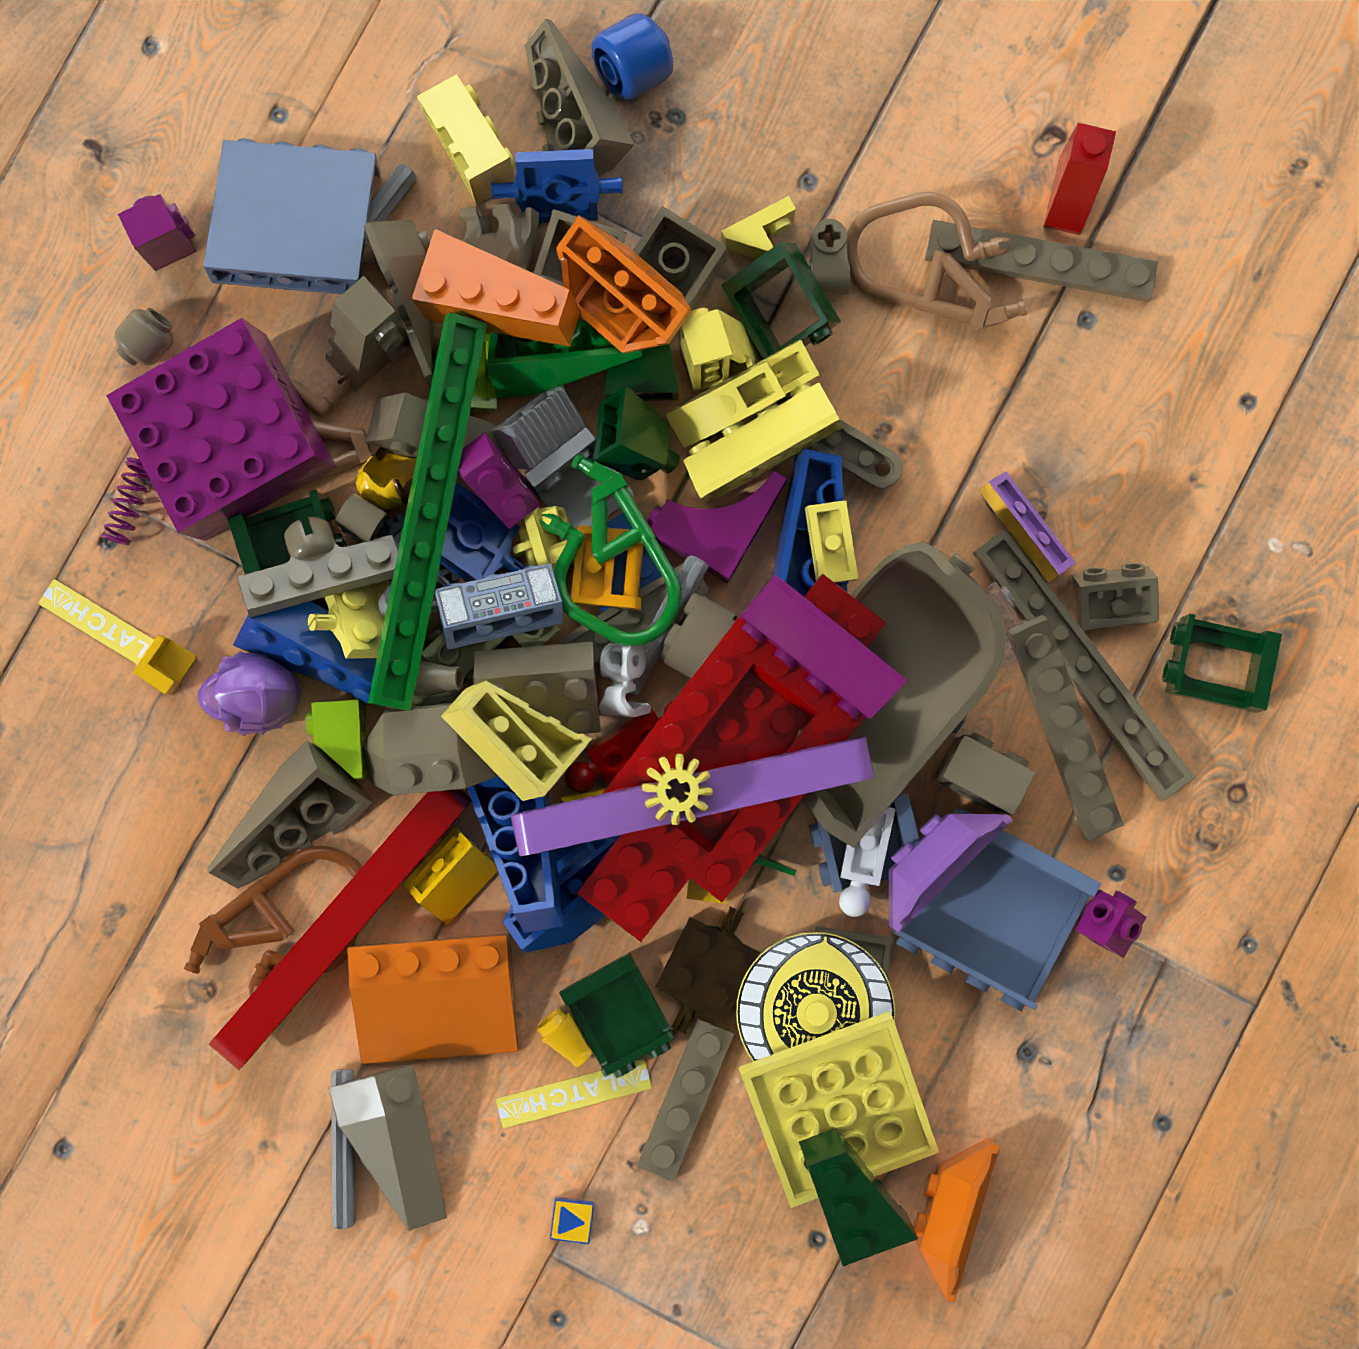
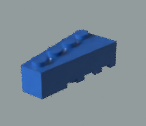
(813, 481)
(528, 879)

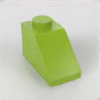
(340, 733)

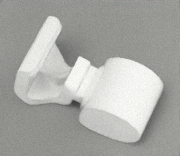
(622, 666)

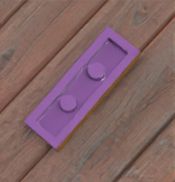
(1026, 526)

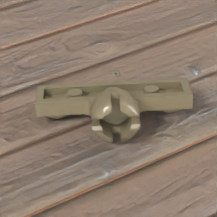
(317, 569)

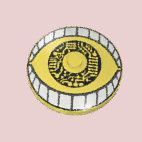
(808, 990)

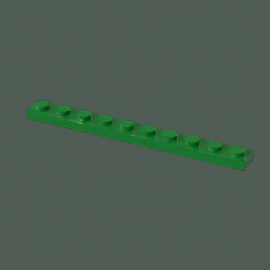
(427, 512)

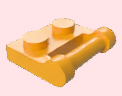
(594, 582)

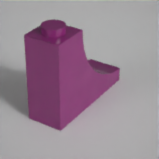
(716, 534)

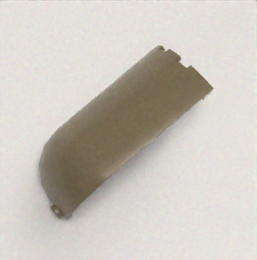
(949, 648)

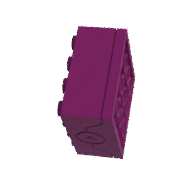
(220, 430)

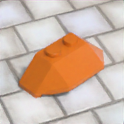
(619, 290)
(953, 1212)

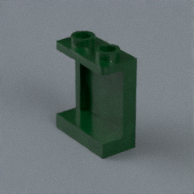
(261, 536)
(618, 1016)

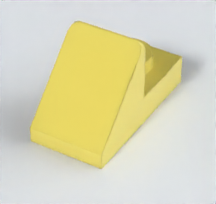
(750, 234)

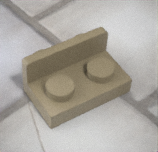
(1116, 596)

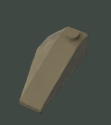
(572, 102)
(400, 257)
(296, 807)
(391, 1135)

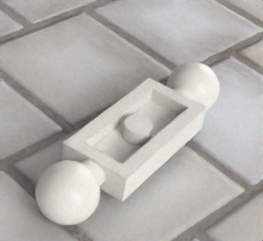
(865, 865)

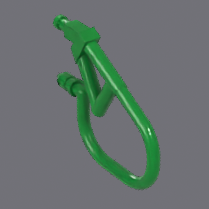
(612, 485)

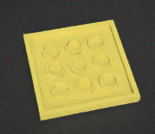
(844, 1082)

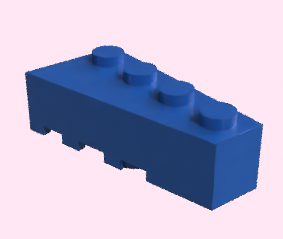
(315, 653)

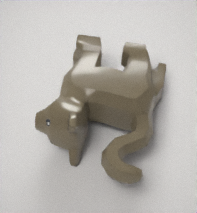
(513, 238)

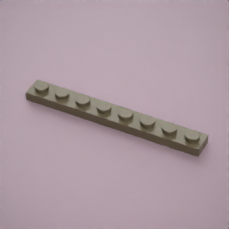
(1087, 668)

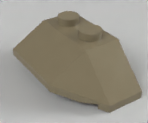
(421, 753)

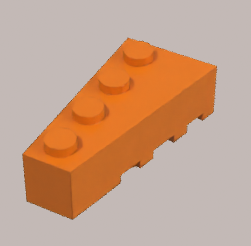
(492, 291)

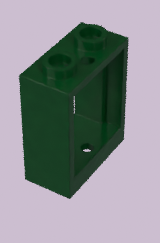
(761, 271)

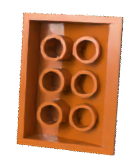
(433, 998)

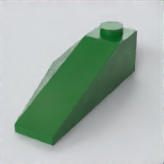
(534, 366)

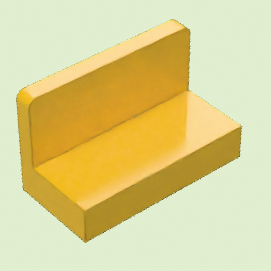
(451, 876)

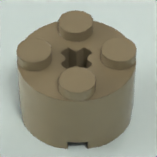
(696, 634)

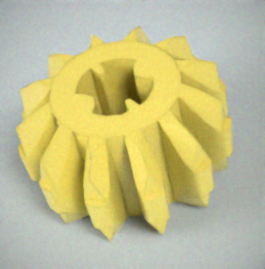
(671, 802)

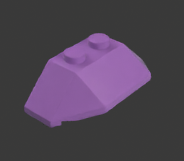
(936, 860)

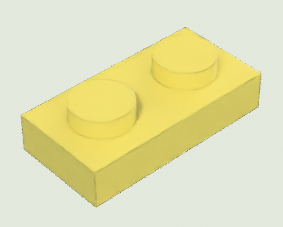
(831, 541)

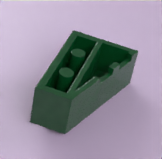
(855, 1203)

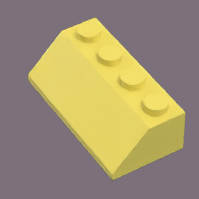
(762, 443)

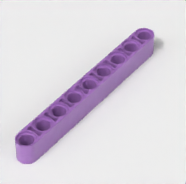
(732, 789)

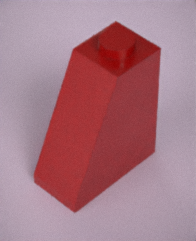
(1079, 177)

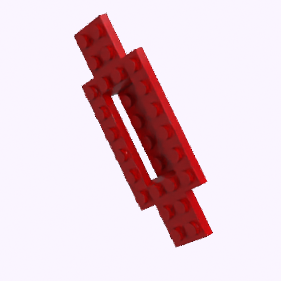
(729, 713)

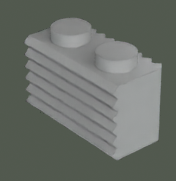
(539, 428)

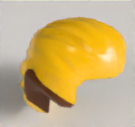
(386, 481)

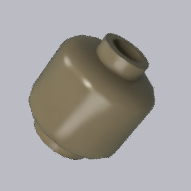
(143, 337)

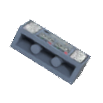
(499, 606)

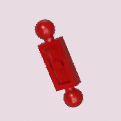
(610, 752)

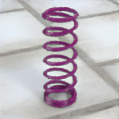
(135, 465)

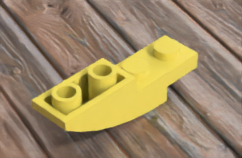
(742, 394)

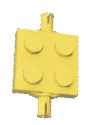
(355, 620)

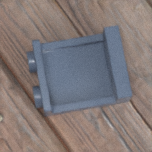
(833, 849)

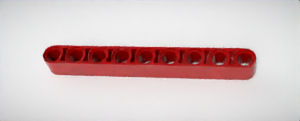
(338, 925)

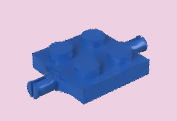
(558, 182)
(477, 539)

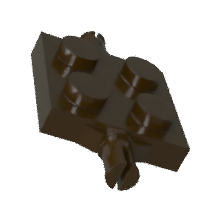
(707, 969)

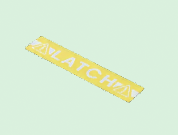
(95, 621)
(570, 1095)

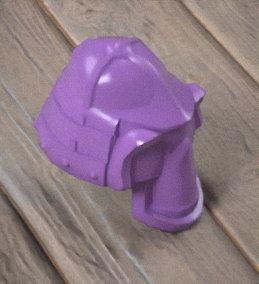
(251, 693)

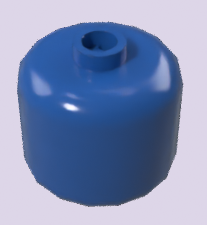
(632, 56)

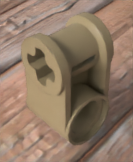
(830, 264)
(360, 519)

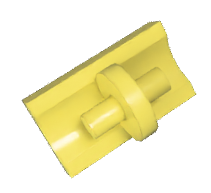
(538, 544)

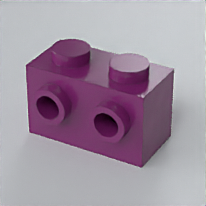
(158, 231)

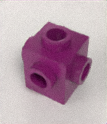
(1111, 922)

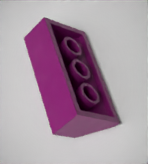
(821, 648)

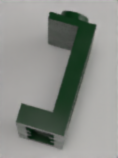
(1261, 669)

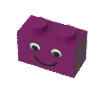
(497, 481)

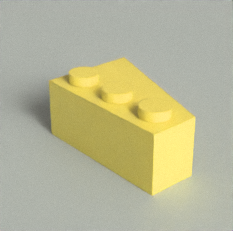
(467, 137)
(715, 348)
(514, 739)

